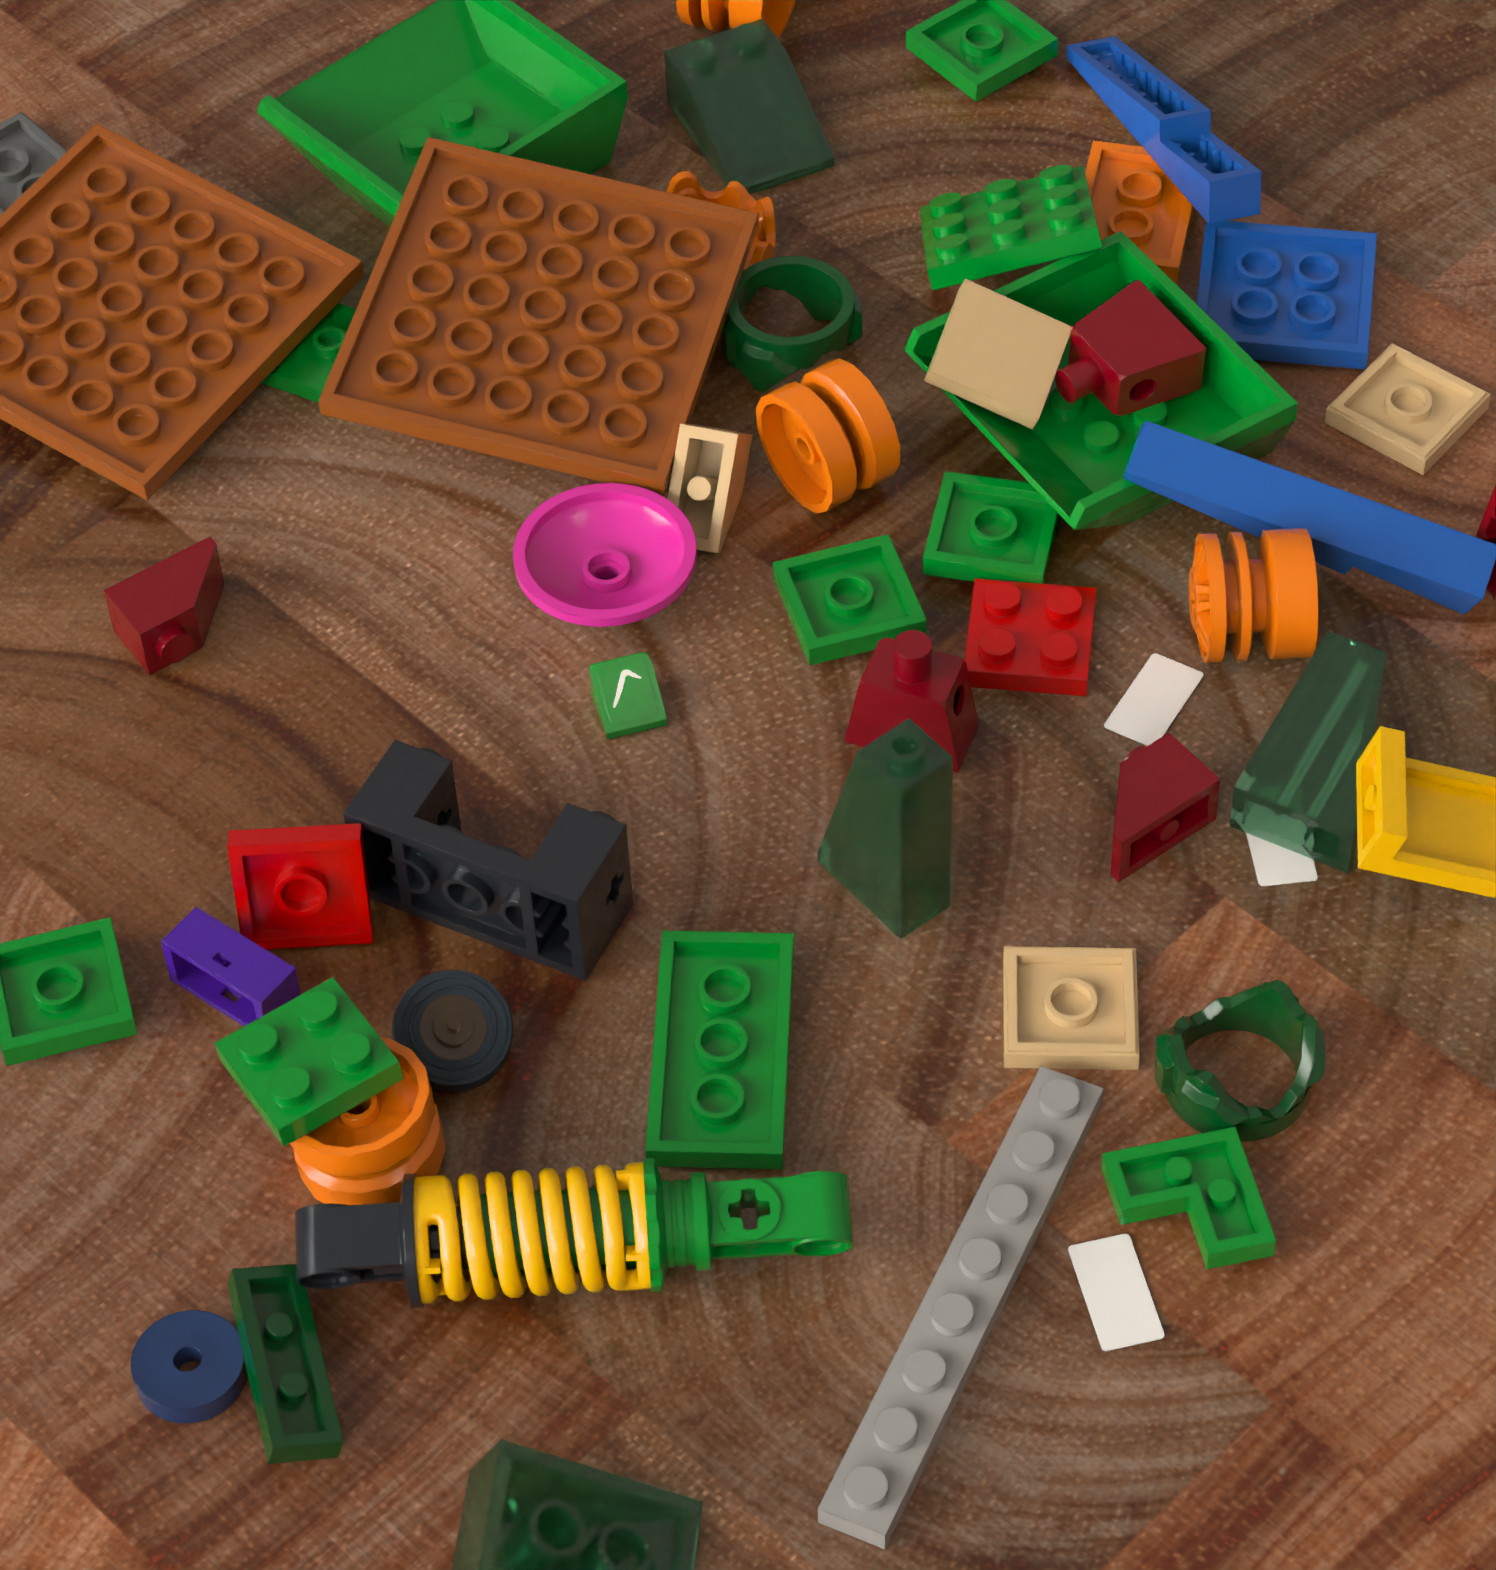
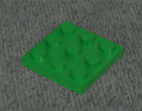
(1008, 226)

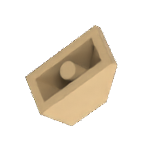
(709, 480)

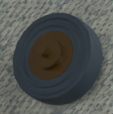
(455, 1028)

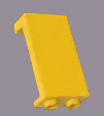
(1424, 818)

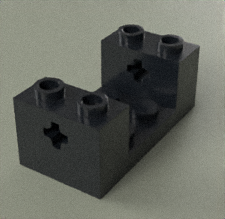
(546, 908)

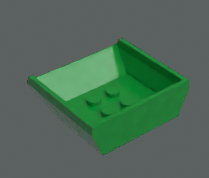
(456, 75)
(1080, 447)

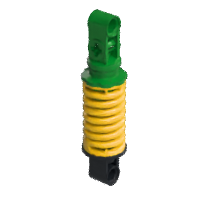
(549, 1235)

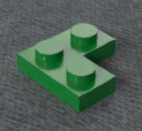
(1197, 1176)

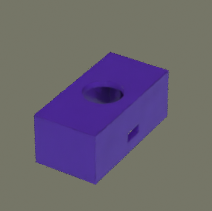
(216, 959)

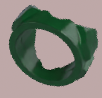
(824, 294)
(1200, 1098)

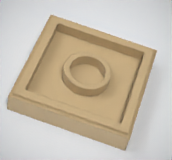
(998, 354)
(1407, 408)
(1070, 1008)

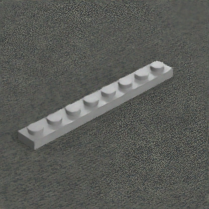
(960, 1309)

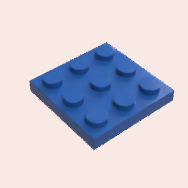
(1290, 291)

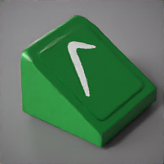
(627, 695)

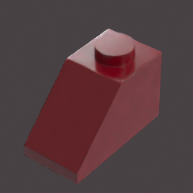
(168, 606)
(1159, 803)

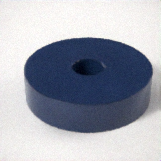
(195, 1393)

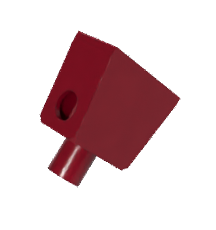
(1131, 354)
(915, 683)

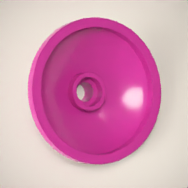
(605, 554)

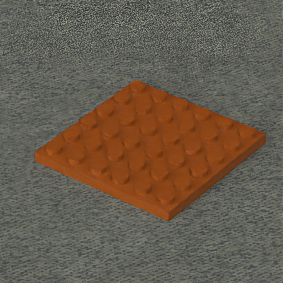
(147, 307)
(541, 315)

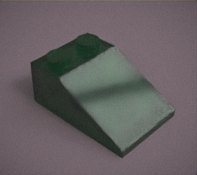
(746, 107)
(562, 1515)

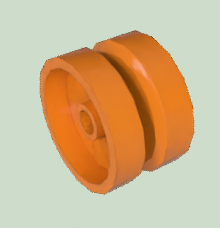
(828, 435)
(373, 1145)

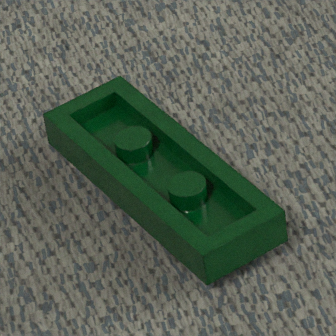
(284, 1364)

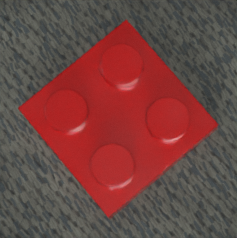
(1030, 637)
(301, 885)

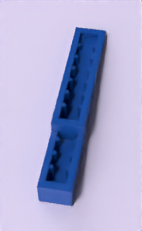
(1170, 129)
(1342, 525)

